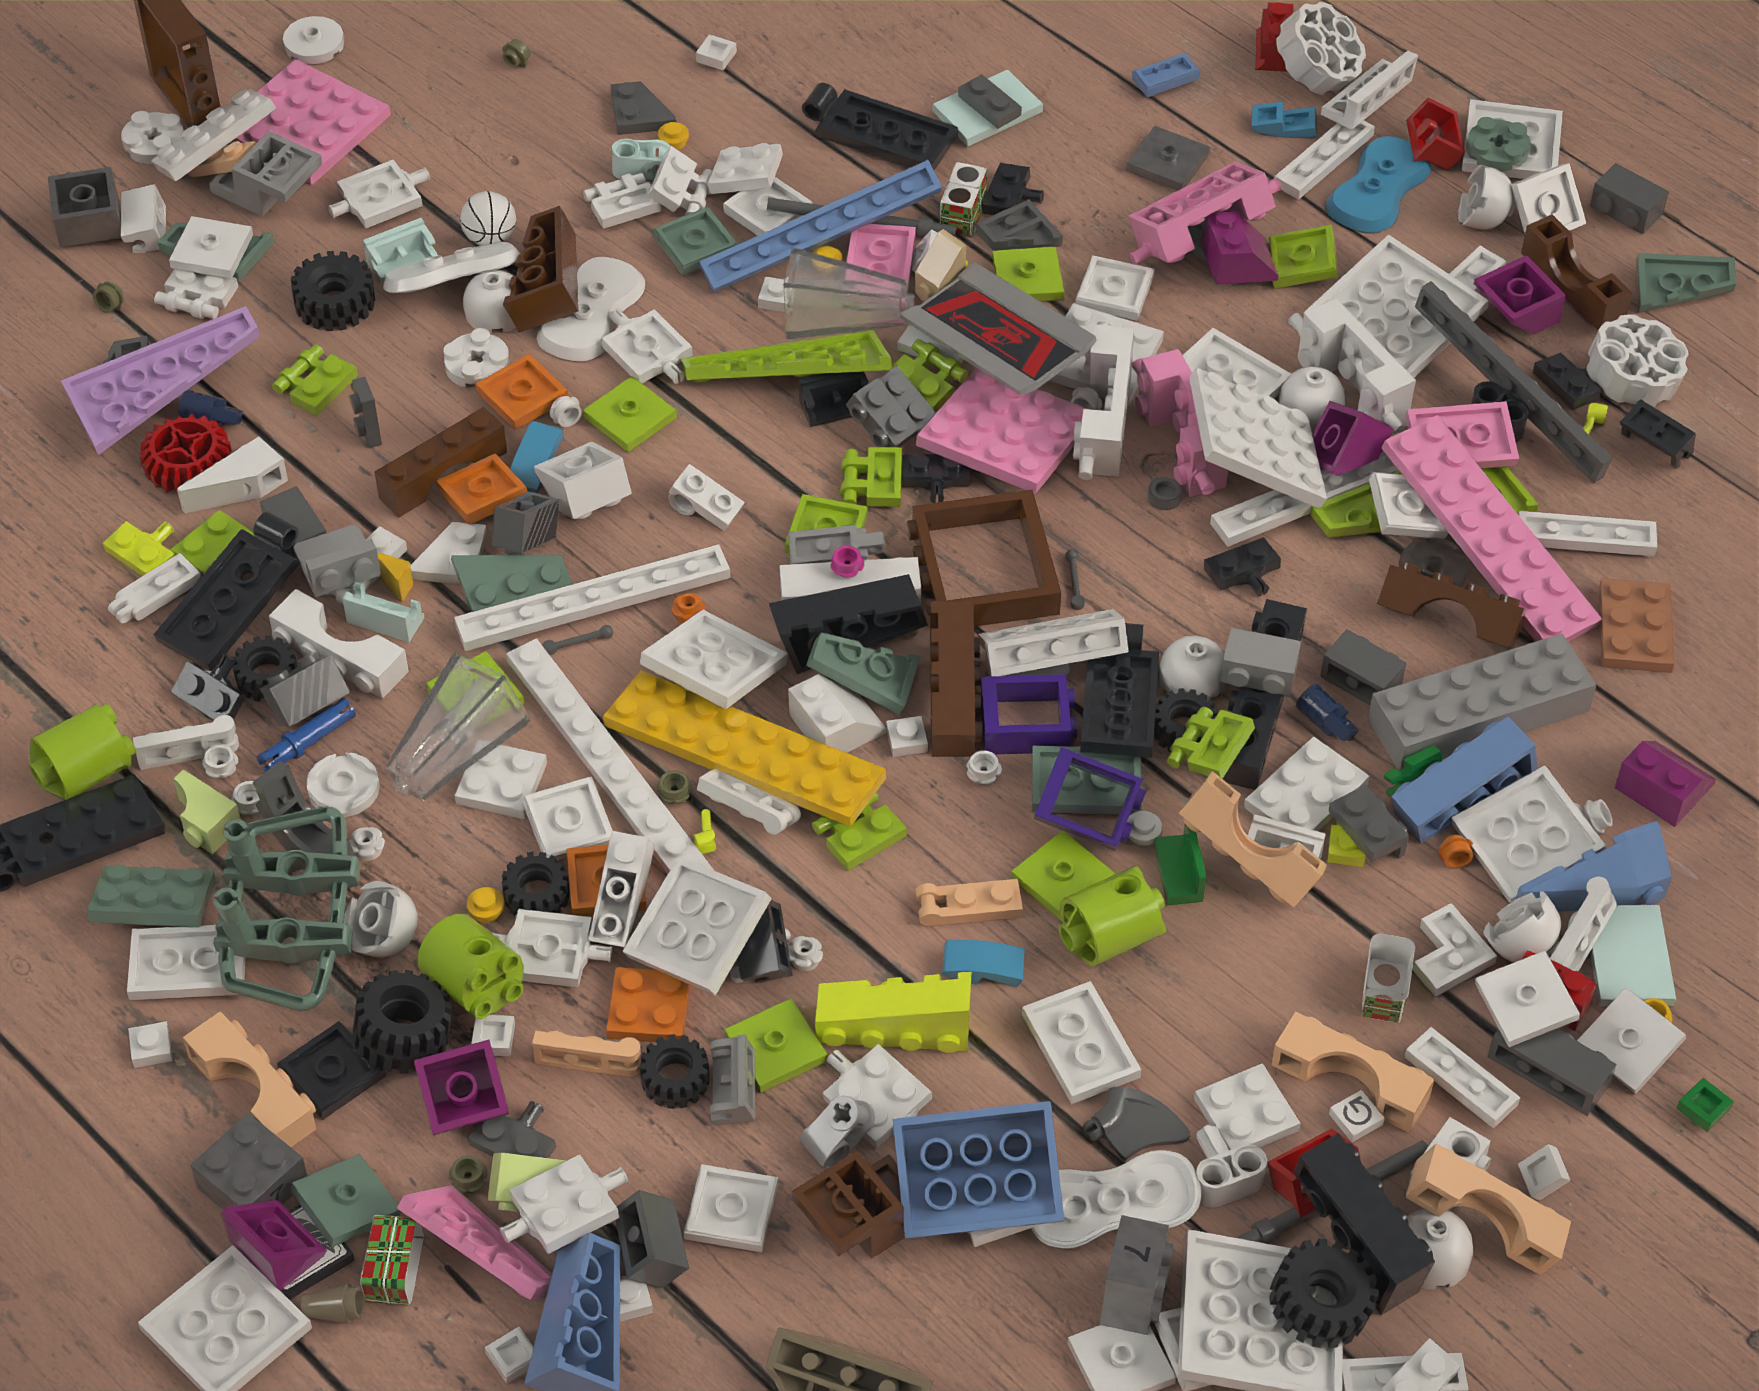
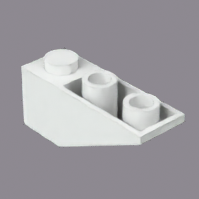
(238, 478)
(621, 888)

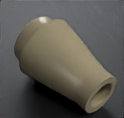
(334, 1304)

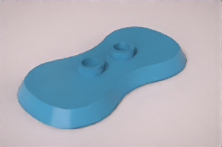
(1374, 193)

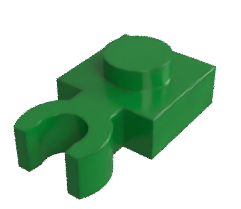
(1413, 768)

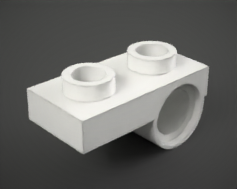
(699, 493)

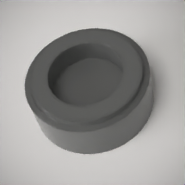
(1164, 493)

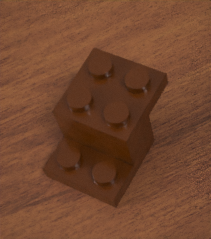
(855, 1204)

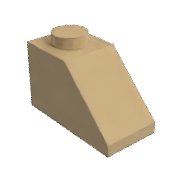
(940, 265)

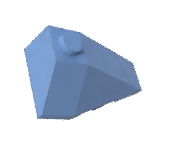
(1632, 866)

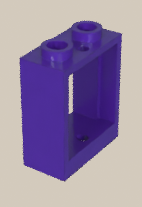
(1022, 738)
(1133, 799)

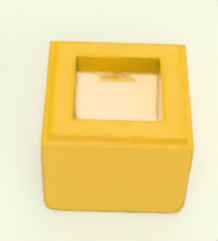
(396, 575)

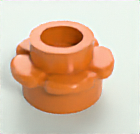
(681, 609)
(1456, 851)

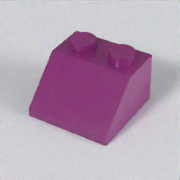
(1235, 250)
(1523, 295)
(1347, 439)
(1662, 781)
(461, 1087)

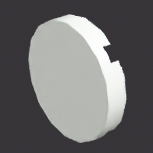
(343, 783)

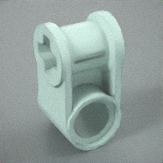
(637, 157)

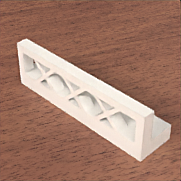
(1371, 90)
(1054, 642)

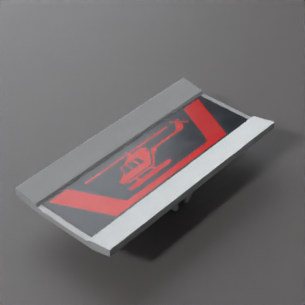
(1000, 329)

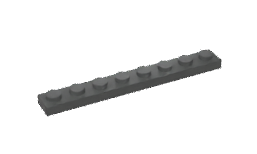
(1503, 370)

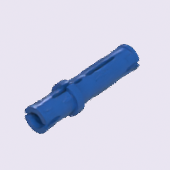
(293, 744)

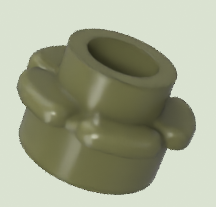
(516, 53)
(108, 297)
(674, 780)
(464, 1166)

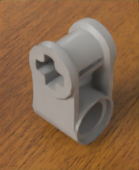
(836, 1130)

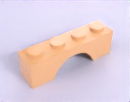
(1285, 870)
(1313, 1049)
(223, 1051)
(1530, 1230)

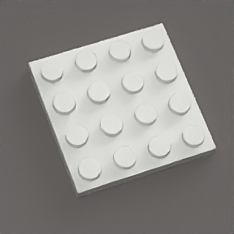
(1383, 299)
(1257, 437)
(1231, 1327)

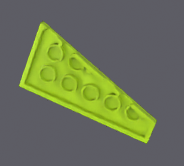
(799, 358)
(1356, 512)

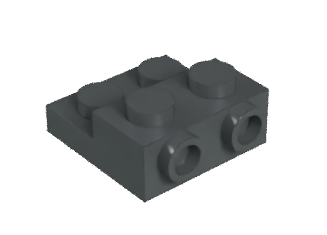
(890, 409)

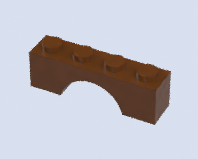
(1552, 250)
(408, 479)
(1494, 619)

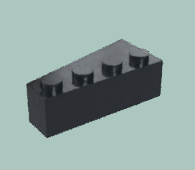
(858, 612)
(1365, 1220)

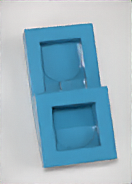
(1275, 121)
(536, 447)
(985, 960)

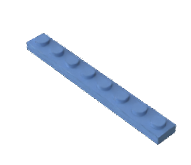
(820, 226)

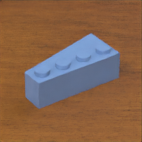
(1465, 778)
(580, 1321)

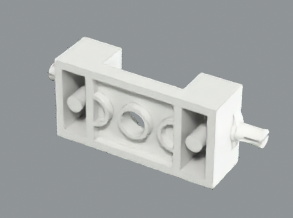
(1338, 341)
(1101, 432)

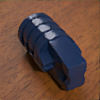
(212, 407)
(1326, 713)

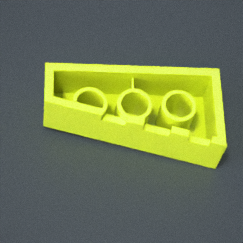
(896, 1013)

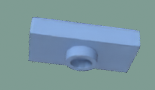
(1166, 75)

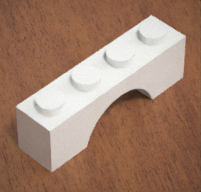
(370, 663)

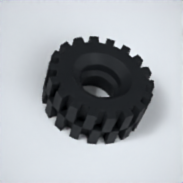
(329, 275)
(1337, 1273)

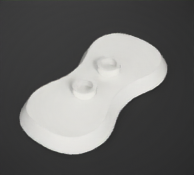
(441, 269)
(602, 287)
(1150, 1187)

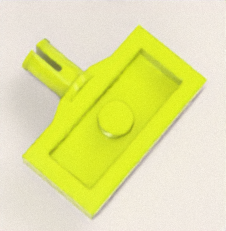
(139, 549)

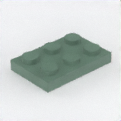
(1082, 790)
(151, 896)

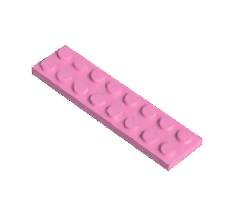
(1490, 530)

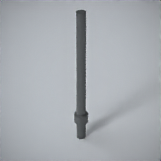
(922, 225)
(1267, 1230)

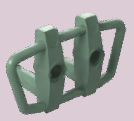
(272, 873)

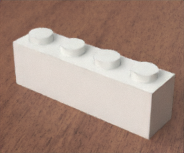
(813, 578)

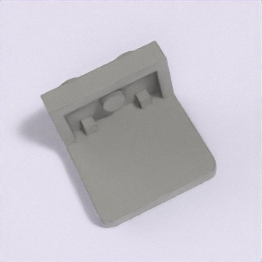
(337, 559)

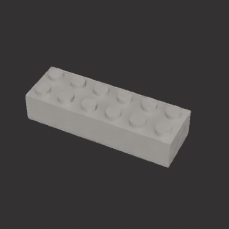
(1452, 707)

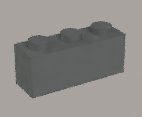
(1558, 1067)

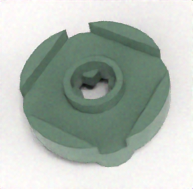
(1493, 131)

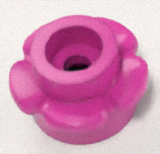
(847, 561)

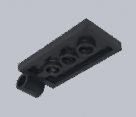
(886, 130)
(224, 605)
(1118, 712)
(81, 832)

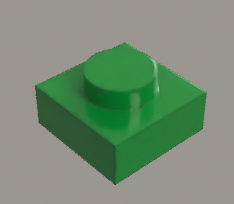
(1705, 1104)

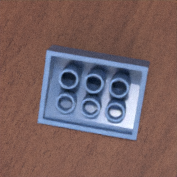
(978, 1170)

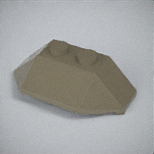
(822, 1364)

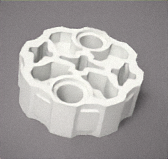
(1321, 48)
(1637, 360)

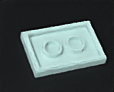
(973, 126)
(1633, 956)

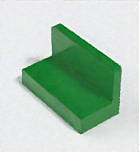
(1181, 867)

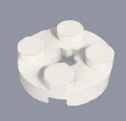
(144, 125)
(471, 346)

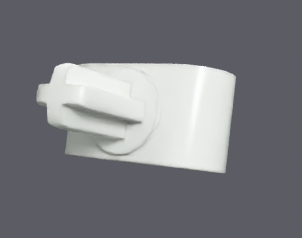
(1225, 1168)

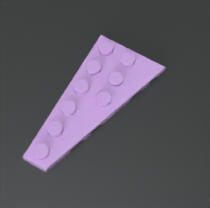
(137, 385)

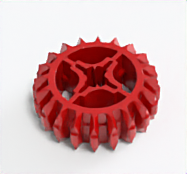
(182, 450)

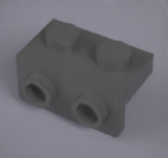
(1370, 824)

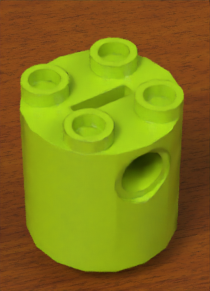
(79, 752)
(1111, 917)
(471, 965)

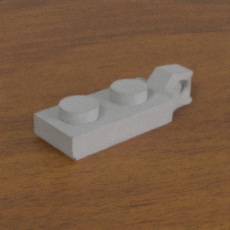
(820, 544)

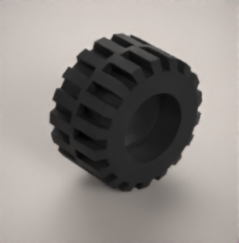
(405, 998)

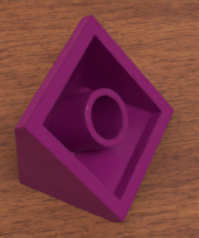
(272, 1240)

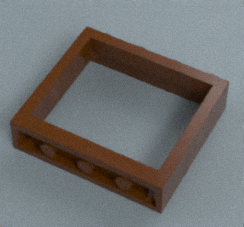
(181, 75)
(986, 509)

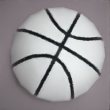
(488, 218)

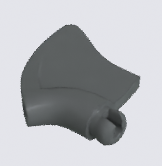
(1135, 1123)

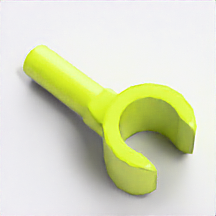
(1595, 414)
(705, 840)

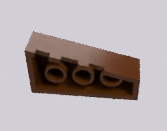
(546, 272)
(954, 680)

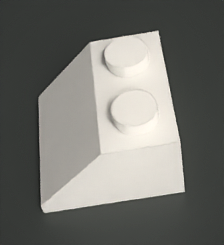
(584, 479)
(833, 714)

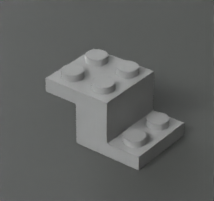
(267, 174)

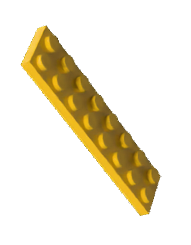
(745, 748)

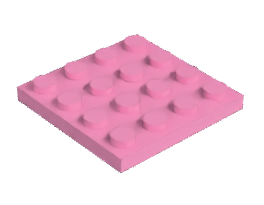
(317, 114)
(1003, 432)

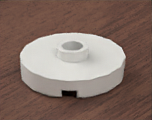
(313, 39)

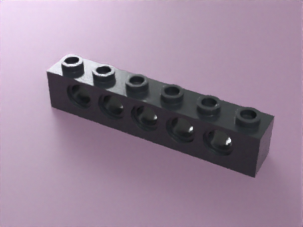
(1263, 707)

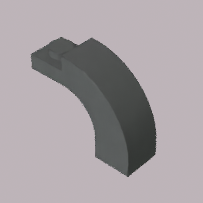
(282, 796)

